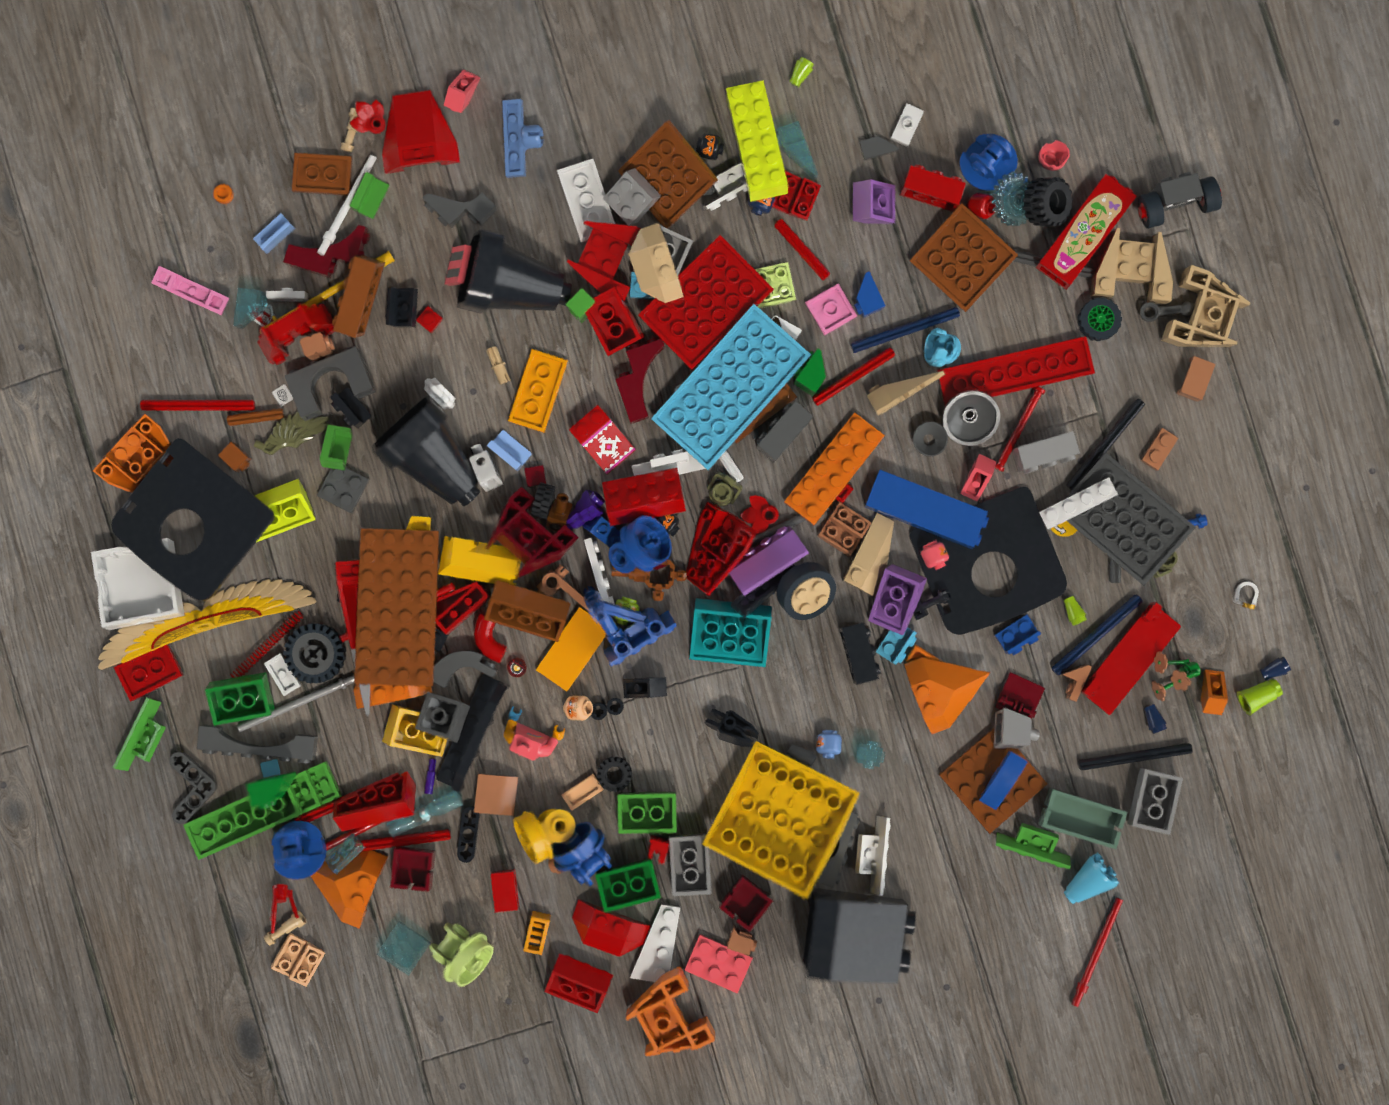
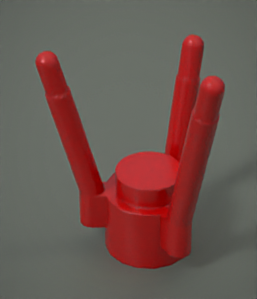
(280, 893)

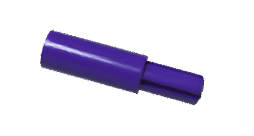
(430, 777)

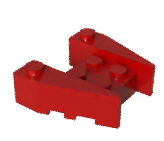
(603, 255)
(286, 329)

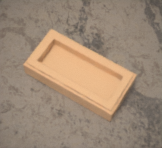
(582, 792)

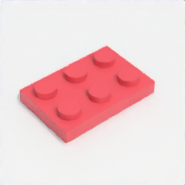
(718, 964)

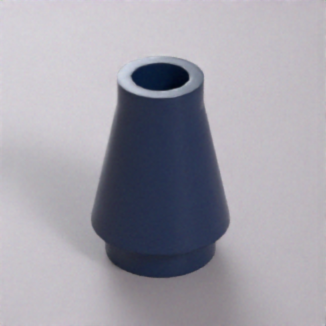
(1276, 668)
(1154, 719)

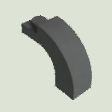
(451, 663)

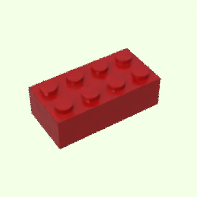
(643, 495)

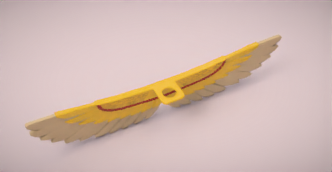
(233, 606)

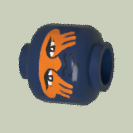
(761, 206)

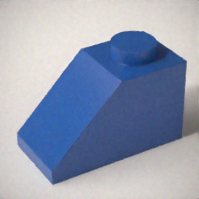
(868, 298)

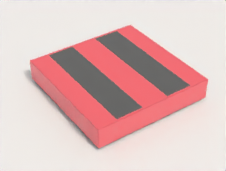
(458, 265)

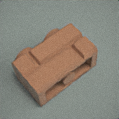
(317, 346)

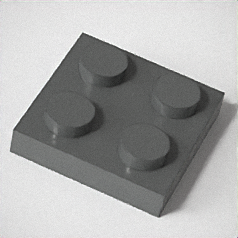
(343, 488)

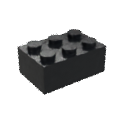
(860, 653)

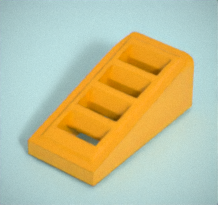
(537, 920)

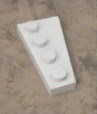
(659, 945)

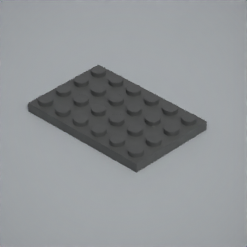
(1134, 526)

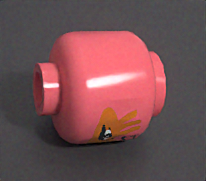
(934, 555)

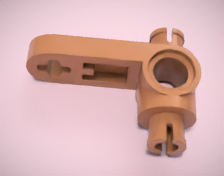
(561, 583)

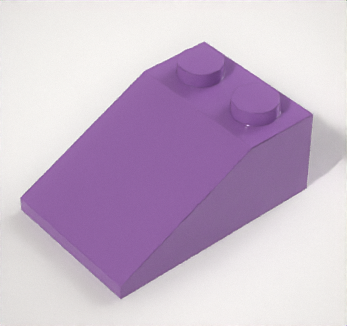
(897, 599)

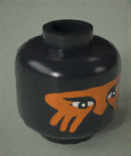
(709, 146)
(670, 523)

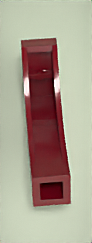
(343, 251)
(632, 384)

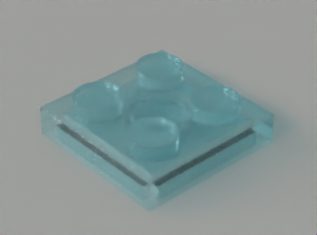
(403, 948)

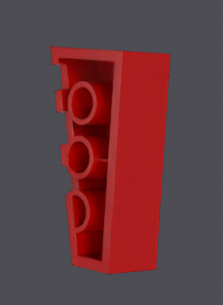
(377, 805)

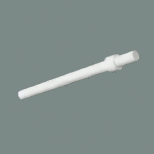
(330, 236)

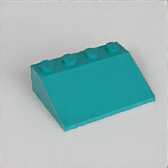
(727, 637)

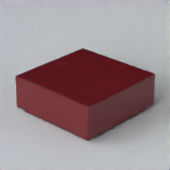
(535, 475)

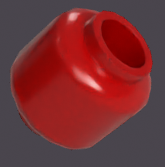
(981, 205)

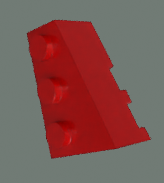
(459, 605)

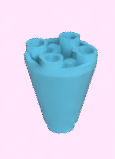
(1091, 880)

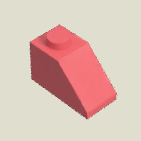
(461, 91)
(978, 477)

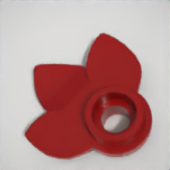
(367, 115)
(756, 514)

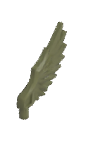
(292, 433)

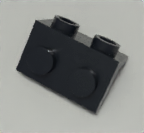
(401, 307)
(351, 407)

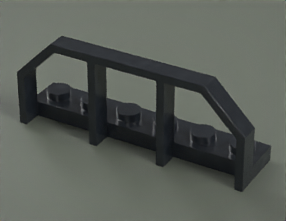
(475, 726)

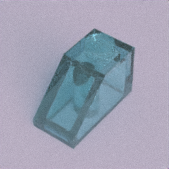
(249, 306)

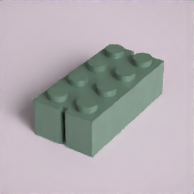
(1082, 818)

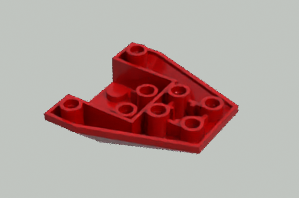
(417, 134)
(717, 547)

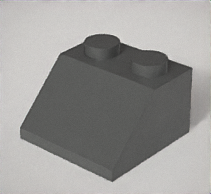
(442, 717)

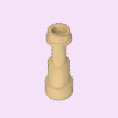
(347, 145)
(286, 927)

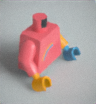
(528, 741)

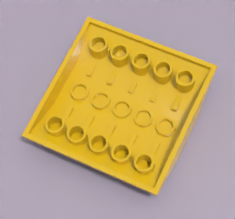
(781, 819)

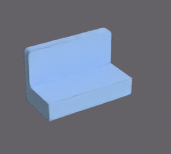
(273, 233)
(509, 450)

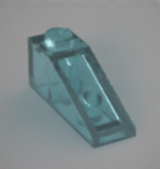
(795, 146)

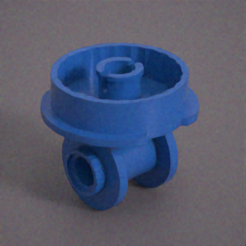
(988, 161)
(642, 546)
(288, 850)
(582, 853)

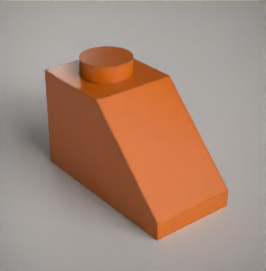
(1214, 692)

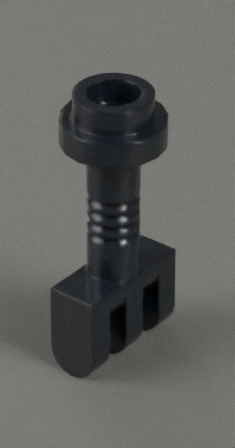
(943, 595)

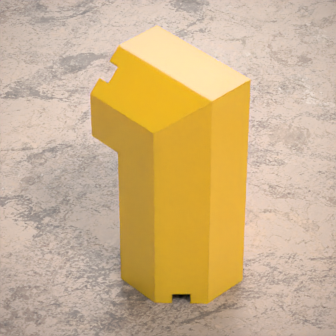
(471, 561)

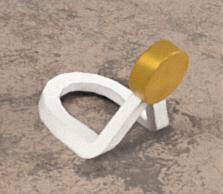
(1237, 591)

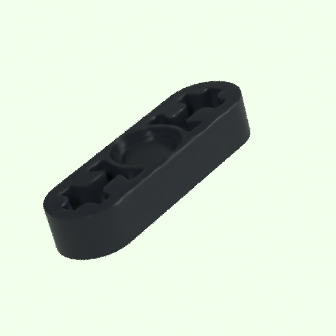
(472, 849)

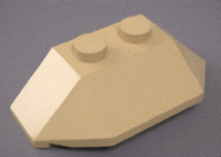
(654, 265)

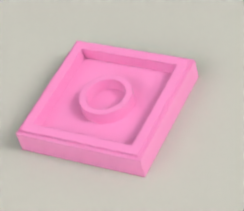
(831, 309)

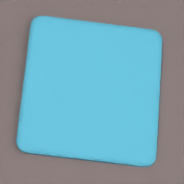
(270, 768)

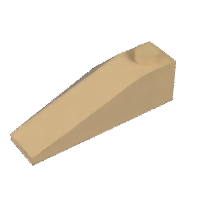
(891, 394)
(871, 557)

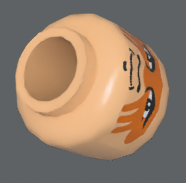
(578, 707)

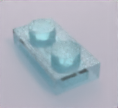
(344, 853)

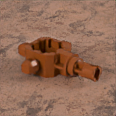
(642, 576)

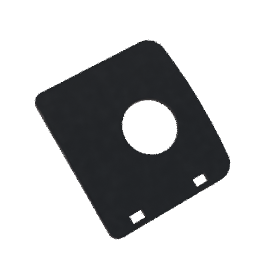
(228, 511)
(1013, 530)

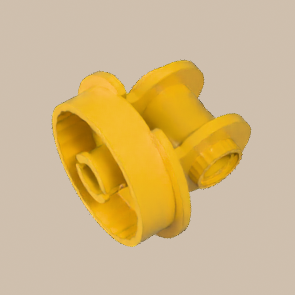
(539, 833)

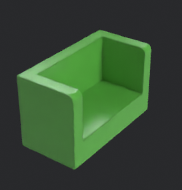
(580, 304)
(336, 447)

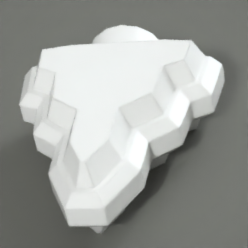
(439, 393)

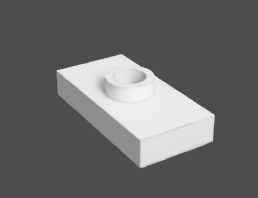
(907, 125)
(287, 294)

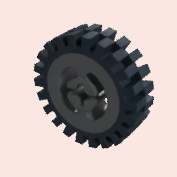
(302, 639)

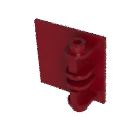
(1020, 696)

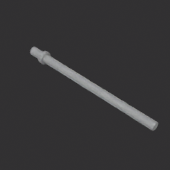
(342, 683)

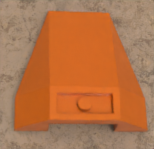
(134, 455)

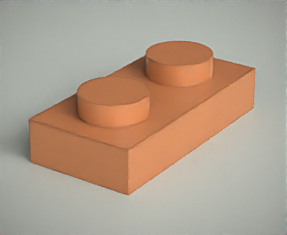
(1159, 449)

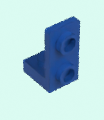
(603, 531)

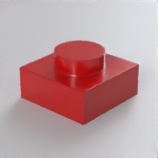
(429, 319)

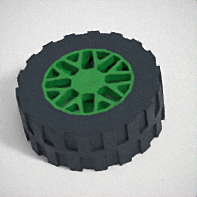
(1099, 319)

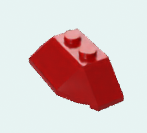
(608, 930)

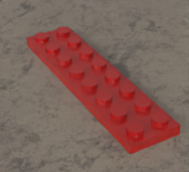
(1019, 370)

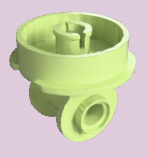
(469, 961)

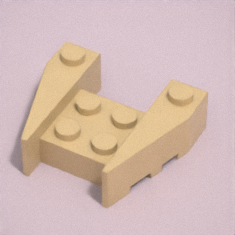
(1134, 263)
(1211, 315)

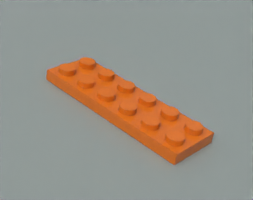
(834, 469)

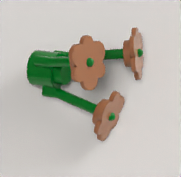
(1180, 679)

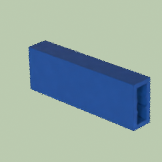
(927, 509)

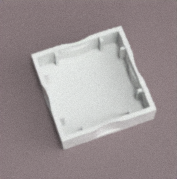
(132, 590)

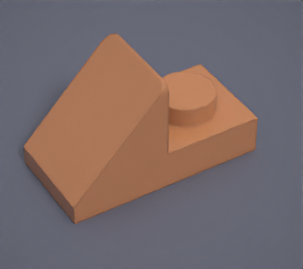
(1079, 678)

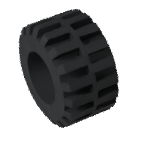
(1047, 201)

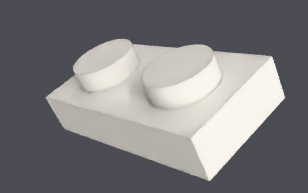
(282, 676)

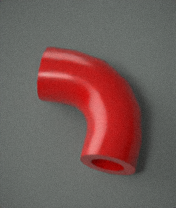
(485, 641)

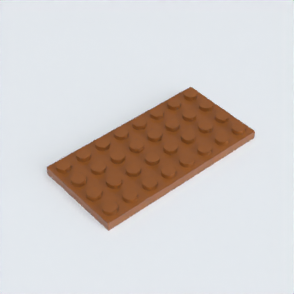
(397, 607)

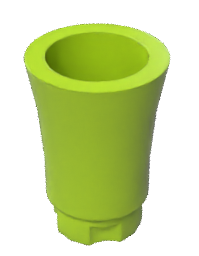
(1259, 696)

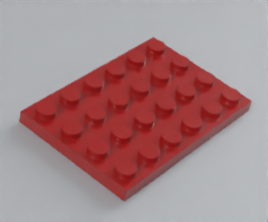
(716, 296)

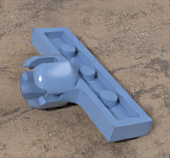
(518, 138)

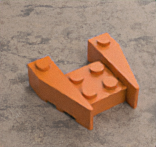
(664, 1020)

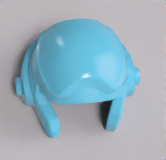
(941, 348)

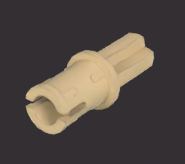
(498, 365)

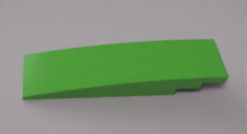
(241, 821)

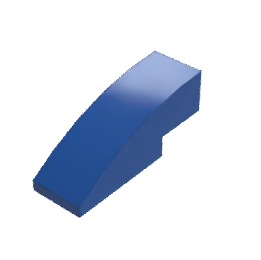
(1003, 780)

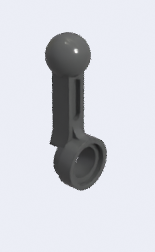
(1185, 308)

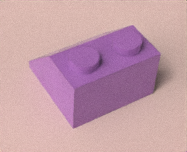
(873, 202)

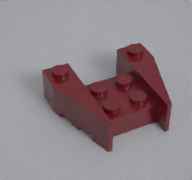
(527, 537)

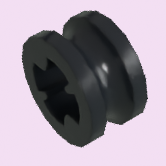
(603, 707)
(620, 709)

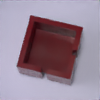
(412, 866)
(747, 902)

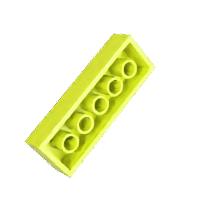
(757, 141)

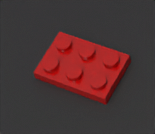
(148, 672)

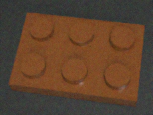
(322, 174)

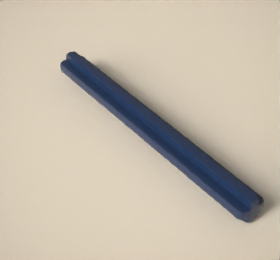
(905, 329)
(1097, 634)

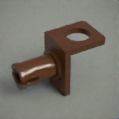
(559, 512)

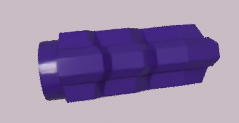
(586, 509)

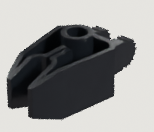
(732, 728)

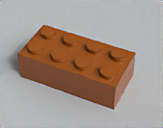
(358, 296)
(527, 611)

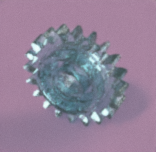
(1009, 199)

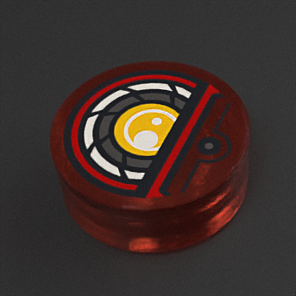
(517, 667)

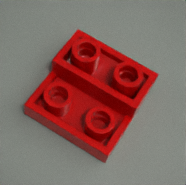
(800, 197)

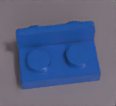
(1017, 635)

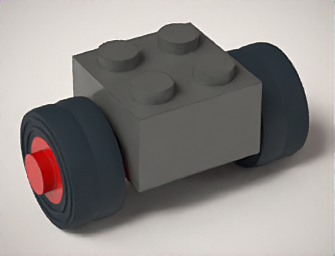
(1178, 193)

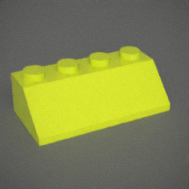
(289, 506)

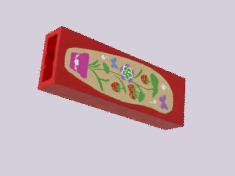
(1086, 231)

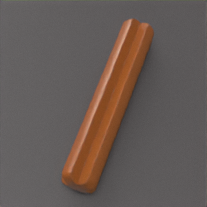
(253, 417)

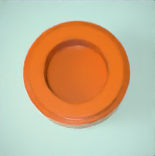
(223, 194)

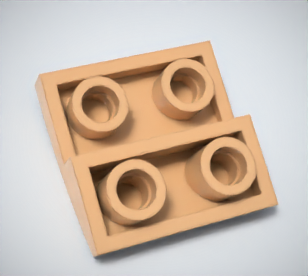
(297, 959)

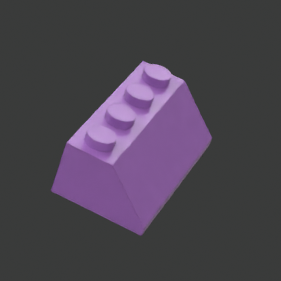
(767, 559)

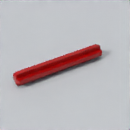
(802, 249)

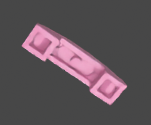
(190, 290)

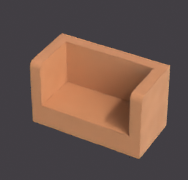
(1196, 379)

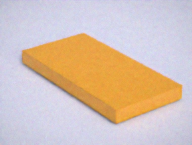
(538, 390)
(573, 650)

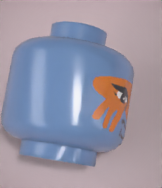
(829, 744)

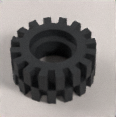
(543, 501)
(614, 762)

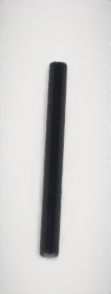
(1107, 442)
(1136, 756)

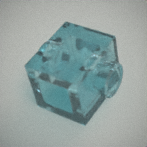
(870, 754)

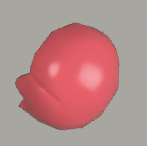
(1054, 155)

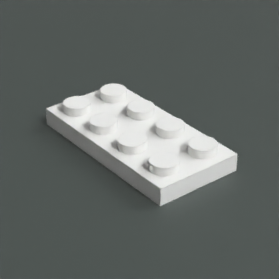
(585, 196)

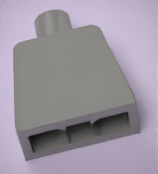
(1013, 730)

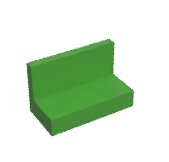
(369, 196)

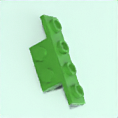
(142, 737)
(1036, 844)

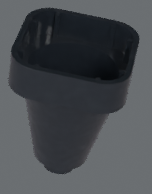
(508, 279)
(429, 453)

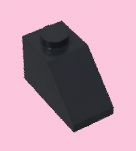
(645, 687)

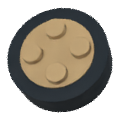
(806, 591)

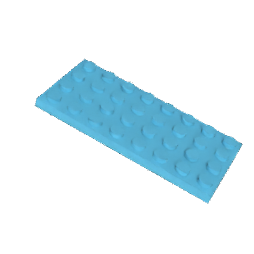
(731, 387)

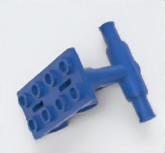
(626, 642)

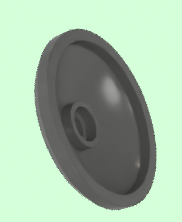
(973, 428)

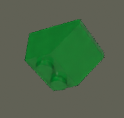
(268, 790)

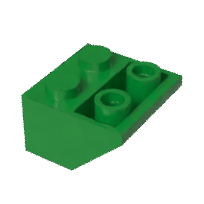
(812, 375)

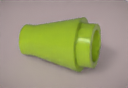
(802, 69)
(1074, 611)

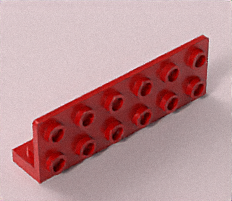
(1130, 658)

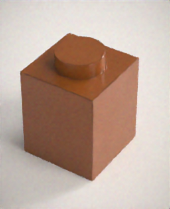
(235, 457)

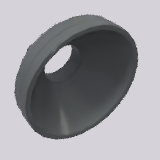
(939, 434)

